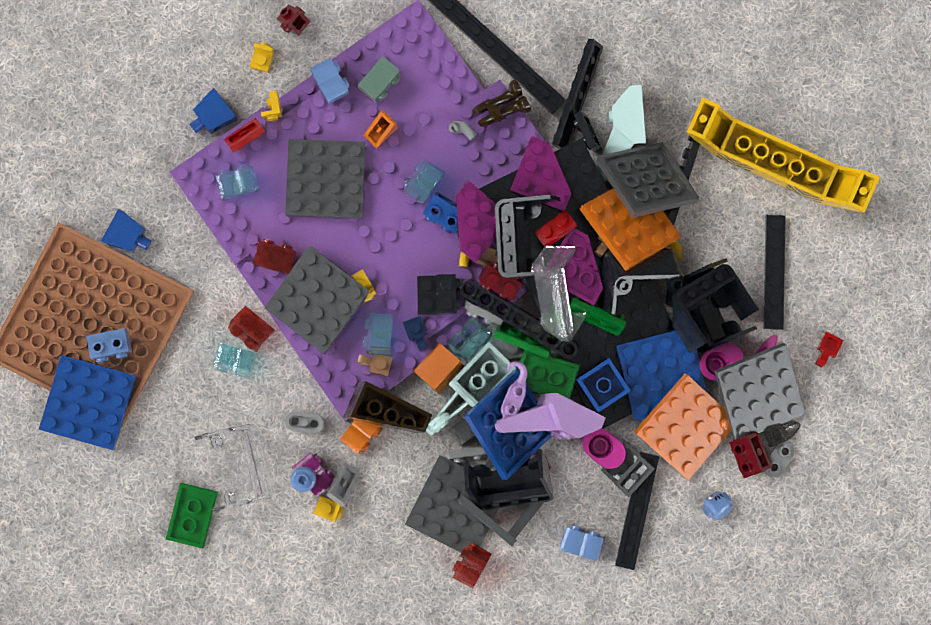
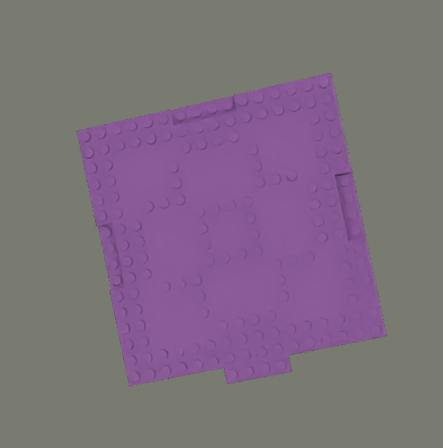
(393, 237)

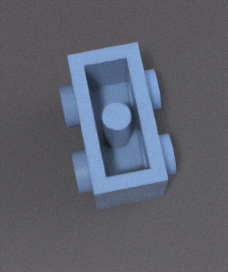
(109, 345)

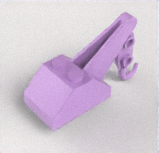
(552, 414)

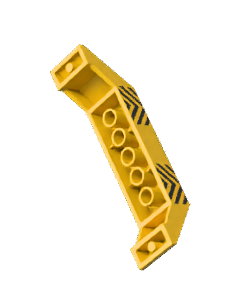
(780, 160)

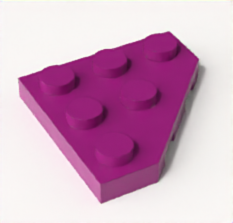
(541, 174)
(475, 221)
(581, 269)

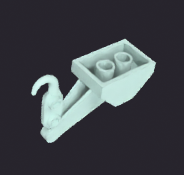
(628, 123)
(474, 382)

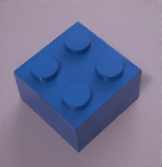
(603, 385)

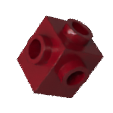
(293, 19)

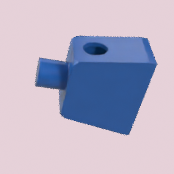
(212, 113)
(125, 233)

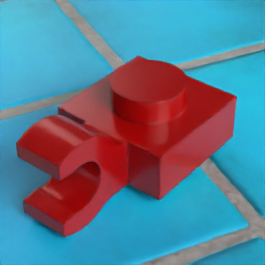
(828, 346)

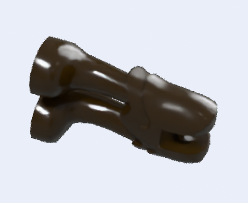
(498, 114)

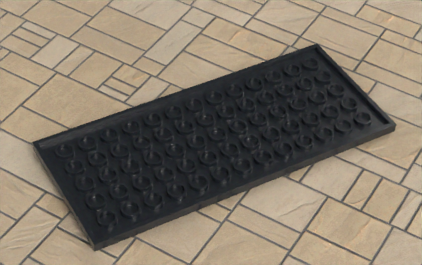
(641, 306)

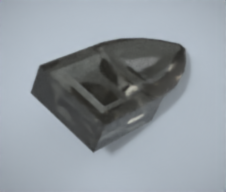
(781, 432)

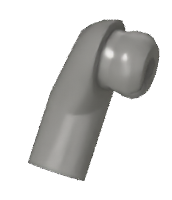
(462, 127)

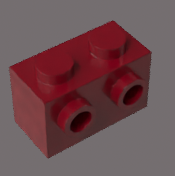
(492, 279)
(750, 455)

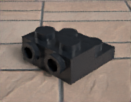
(438, 294)

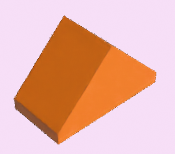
(380, 129)

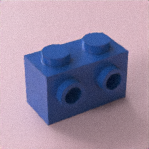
(446, 210)

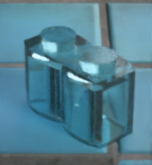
(237, 182)
(423, 182)
(379, 334)
(470, 339)
(234, 359)

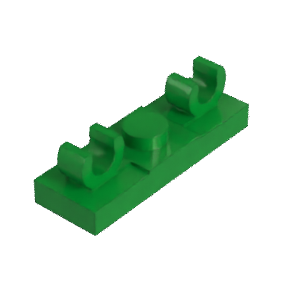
(598, 317)

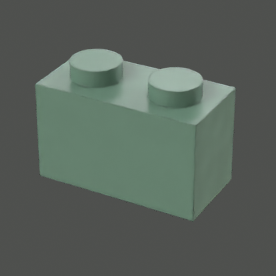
(379, 80)

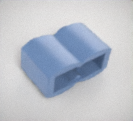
(329, 80)
(581, 543)

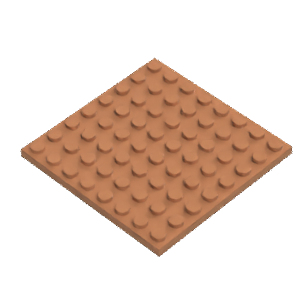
(87, 291)

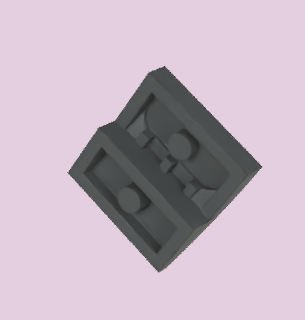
(630, 472)

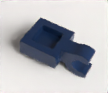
(415, 330)

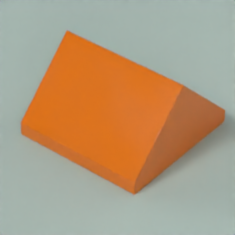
(439, 368)

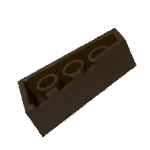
(382, 408)

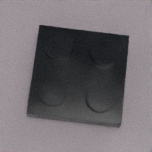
(584, 126)

